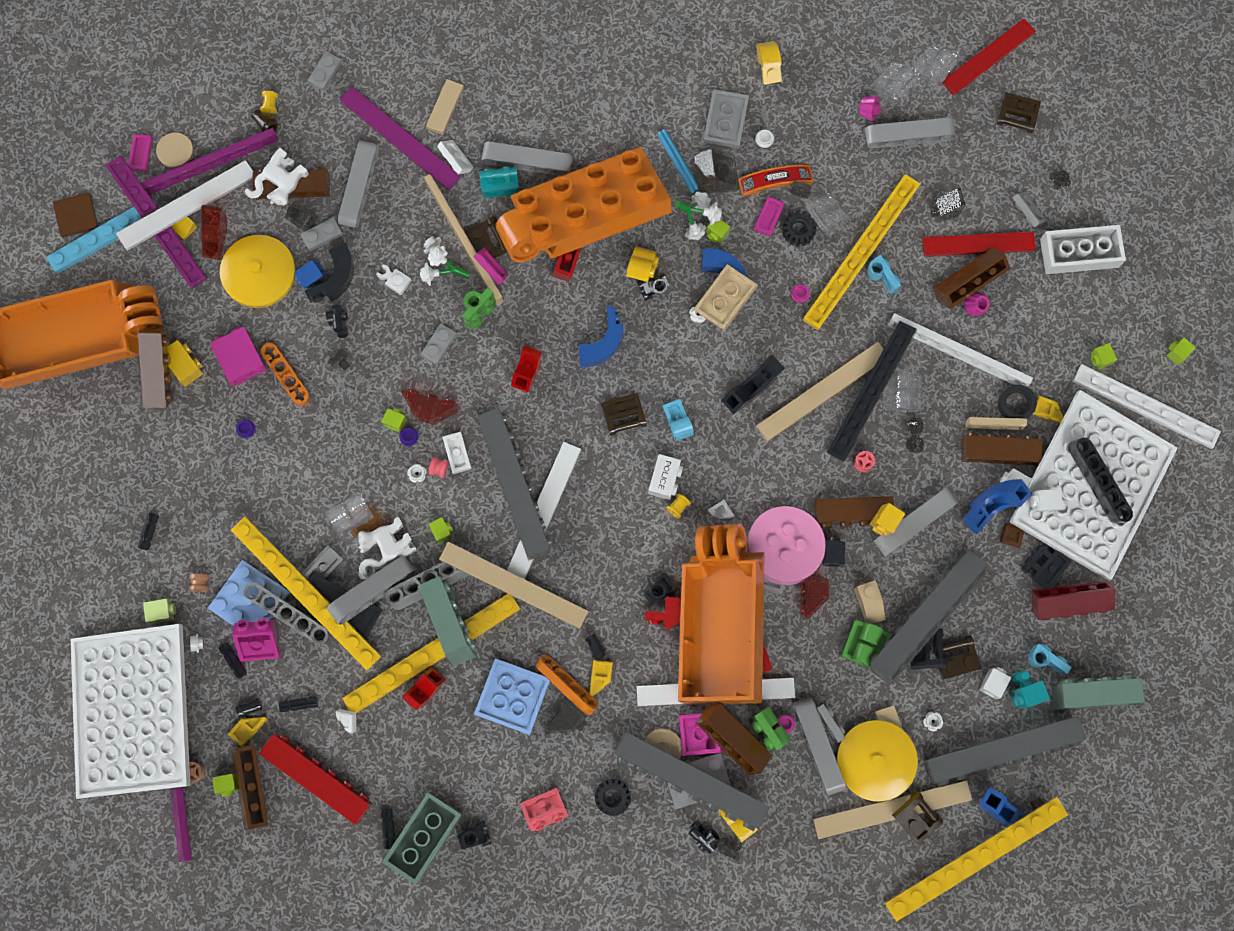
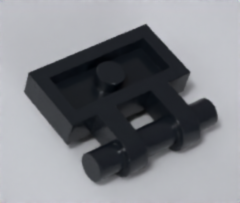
(1051, 568)

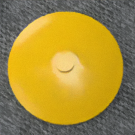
(257, 271)
(877, 760)

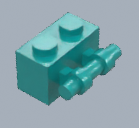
(499, 182)
(1028, 692)

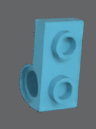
(890, 280)
(678, 420)
(1056, 662)

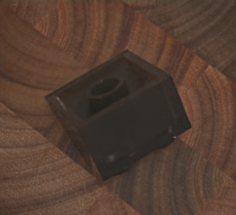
(716, 171)

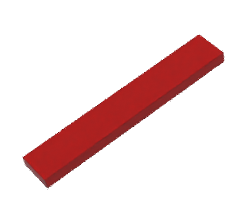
(988, 57)
(978, 244)

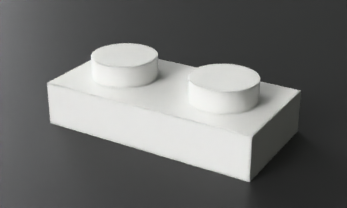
(455, 157)
(456, 453)

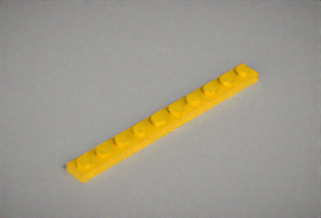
(861, 252)
(304, 592)
(426, 656)
(976, 859)

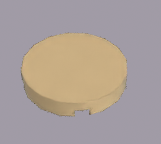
(174, 150)
(670, 740)

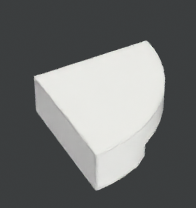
(721, 511)
(348, 719)

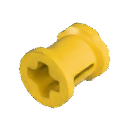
(269, 102)
(678, 506)

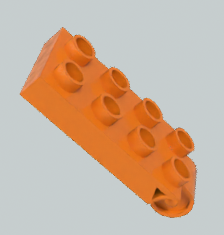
(583, 207)
(73, 331)
(721, 620)

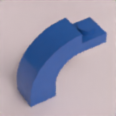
(715, 261)
(603, 350)
(1001, 496)
(999, 809)

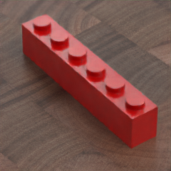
(316, 779)

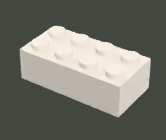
(1082, 249)

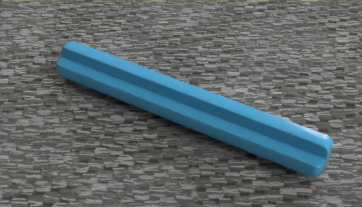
(678, 161)

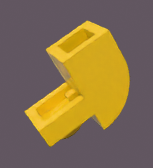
(770, 62)

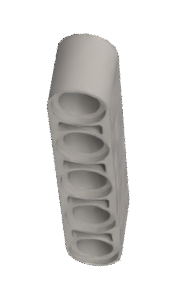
(910, 132)
(526, 158)
(358, 184)
(917, 521)
(403, 589)
(370, 590)
(279, 606)
(819, 746)

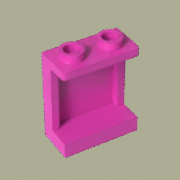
(237, 356)

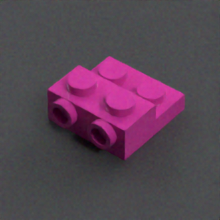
(256, 640)
(694, 739)

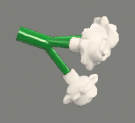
(702, 205)
(436, 256)

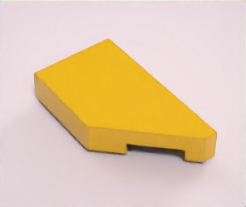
(1048, 409)
(600, 676)
(246, 729)

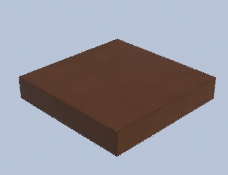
(75, 215)

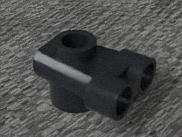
(649, 288)
(337, 319)
(663, 587)
(479, 836)
(705, 840)

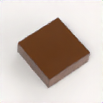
(1012, 535)

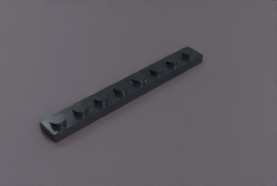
(871, 391)

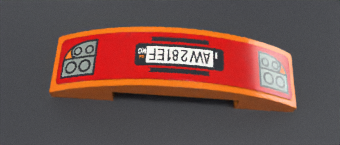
(774, 178)

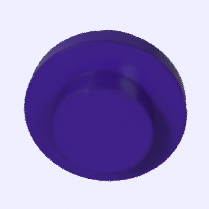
(245, 428)
(408, 436)

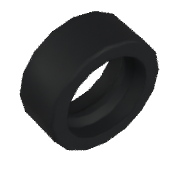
(1026, 392)

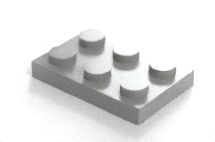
(726, 118)
(710, 765)

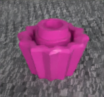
(870, 107)
(976, 304)

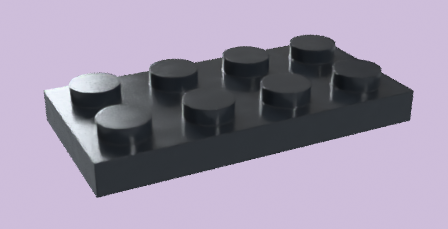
(362, 622)

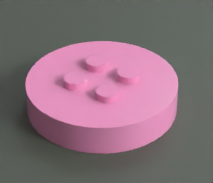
(790, 542)

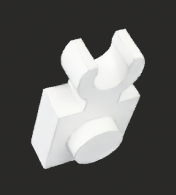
(396, 281)

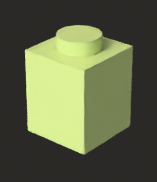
(159, 611)

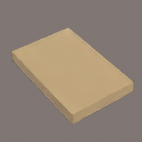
(725, 297)

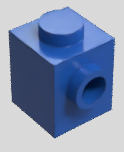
(310, 274)

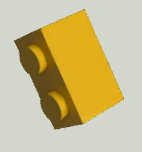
(182, 364)
(886, 519)

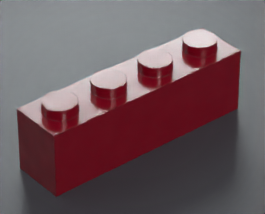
(1073, 600)

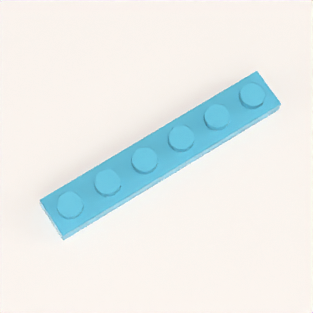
(91, 241)

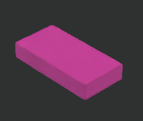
(140, 152)
(769, 216)
(491, 266)

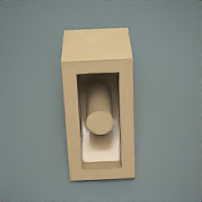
(870, 602)

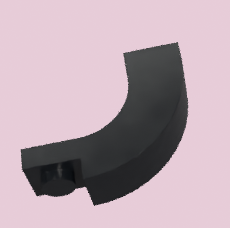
(340, 278)
(753, 386)

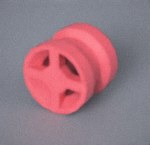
(865, 457)
(438, 467)

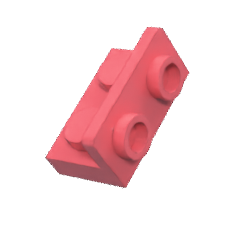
(544, 810)

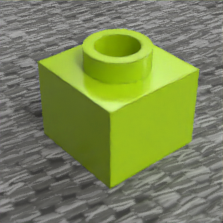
(718, 231)
(1180, 350)
(1103, 356)
(394, 419)
(441, 530)
(225, 785)

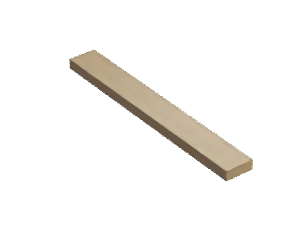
(462, 237)
(820, 393)
(513, 585)
(882, 811)

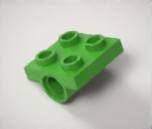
(477, 307)
(864, 642)
(763, 723)

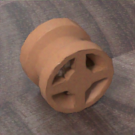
(199, 583)
(196, 777)

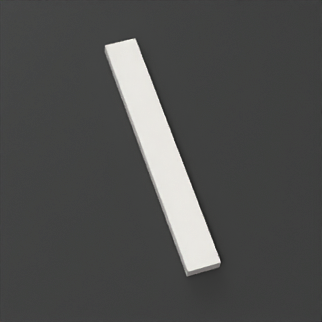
(185, 205)
(964, 353)
(1146, 406)
(548, 501)
(668, 694)

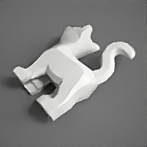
(276, 173)
(387, 543)

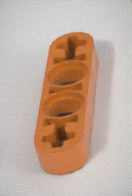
(285, 374)
(566, 684)

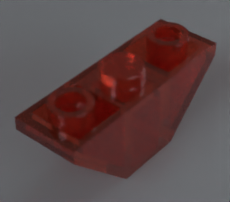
(213, 231)
(428, 407)

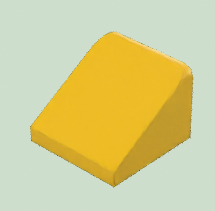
(184, 227)

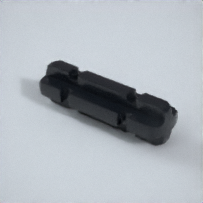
(148, 531)
(232, 660)
(298, 704)
(387, 828)

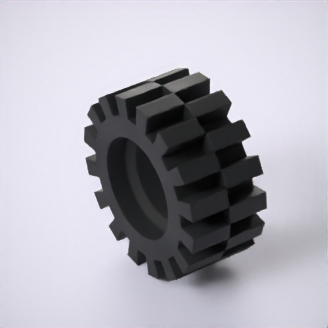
(799, 218)
(600, 797)

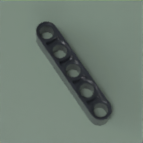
(1109, 485)

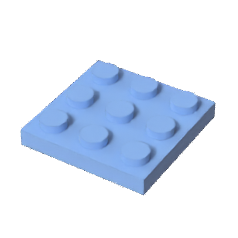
(233, 604)
(512, 696)

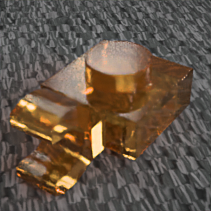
(371, 525)

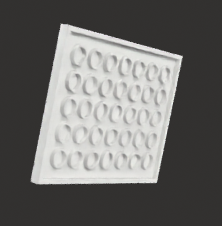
(1082, 527)
(130, 712)

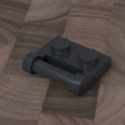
(922, 659)

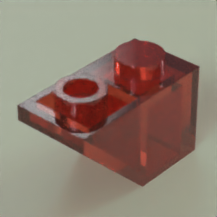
(815, 594)

